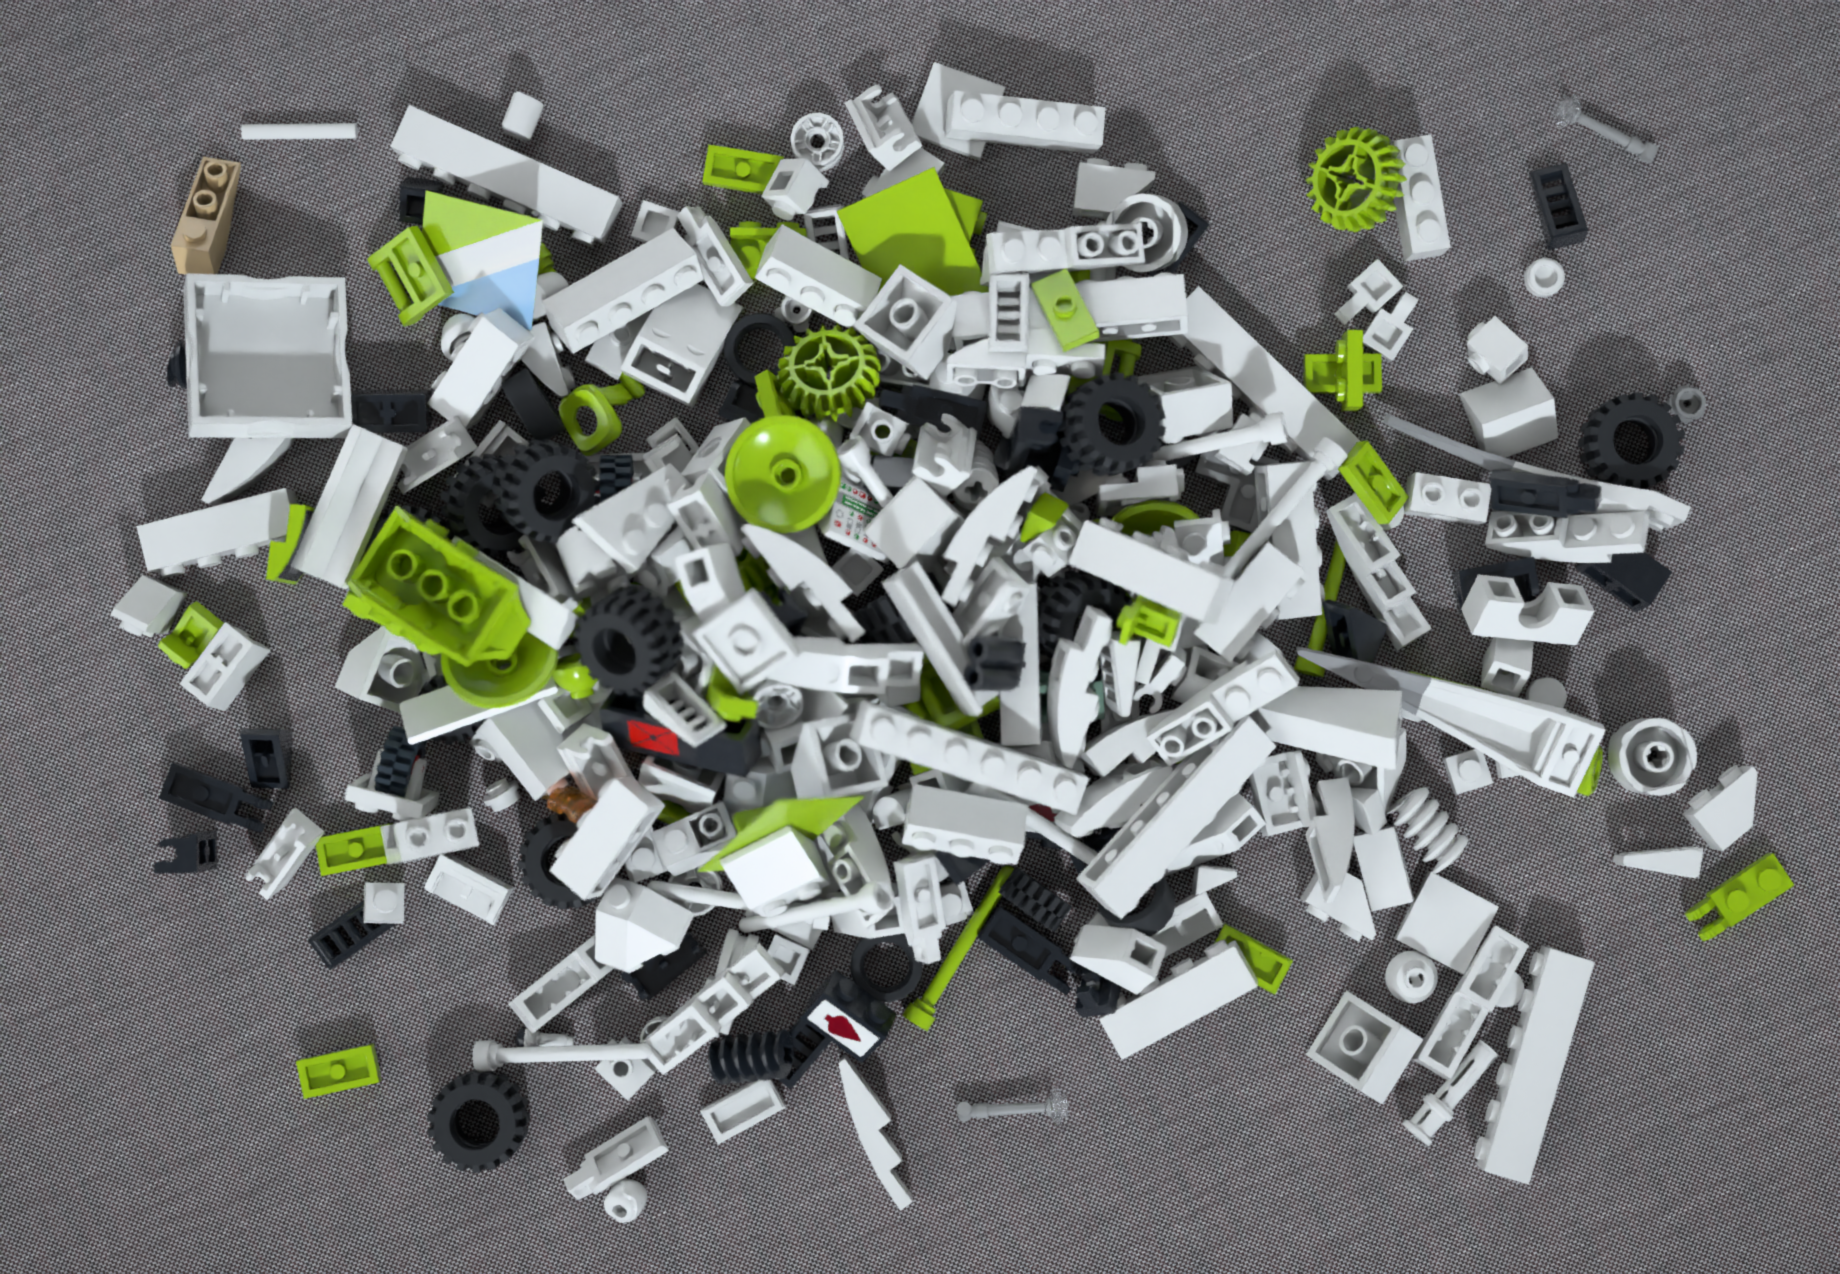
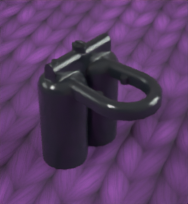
(995, 663)

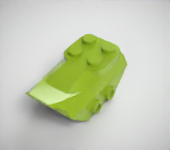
(439, 591)

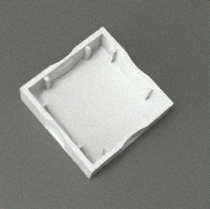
(266, 357)

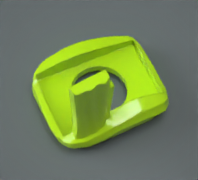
(601, 402)

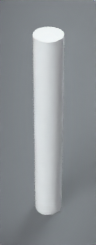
(300, 131)

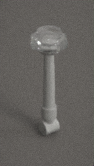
(1569, 111)
(1055, 1107)

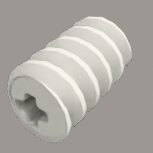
(981, 481)
(1429, 828)

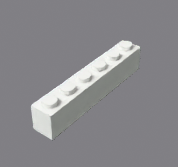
(506, 176)
(1119, 308)
(1258, 378)
(968, 757)
(1174, 817)
(1534, 1064)

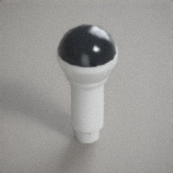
(525, 1038)

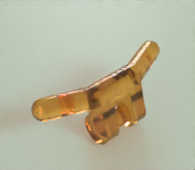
(569, 801)

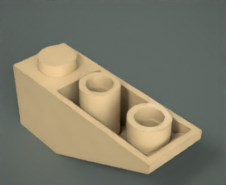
(206, 218)

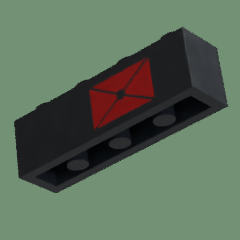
(635, 729)

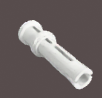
(1439, 1107)

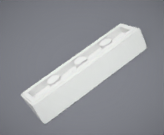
(548, 618)
(445, 711)

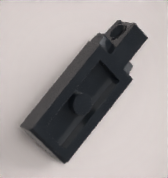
(922, 405)
(1542, 494)

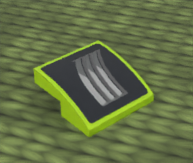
(282, 553)

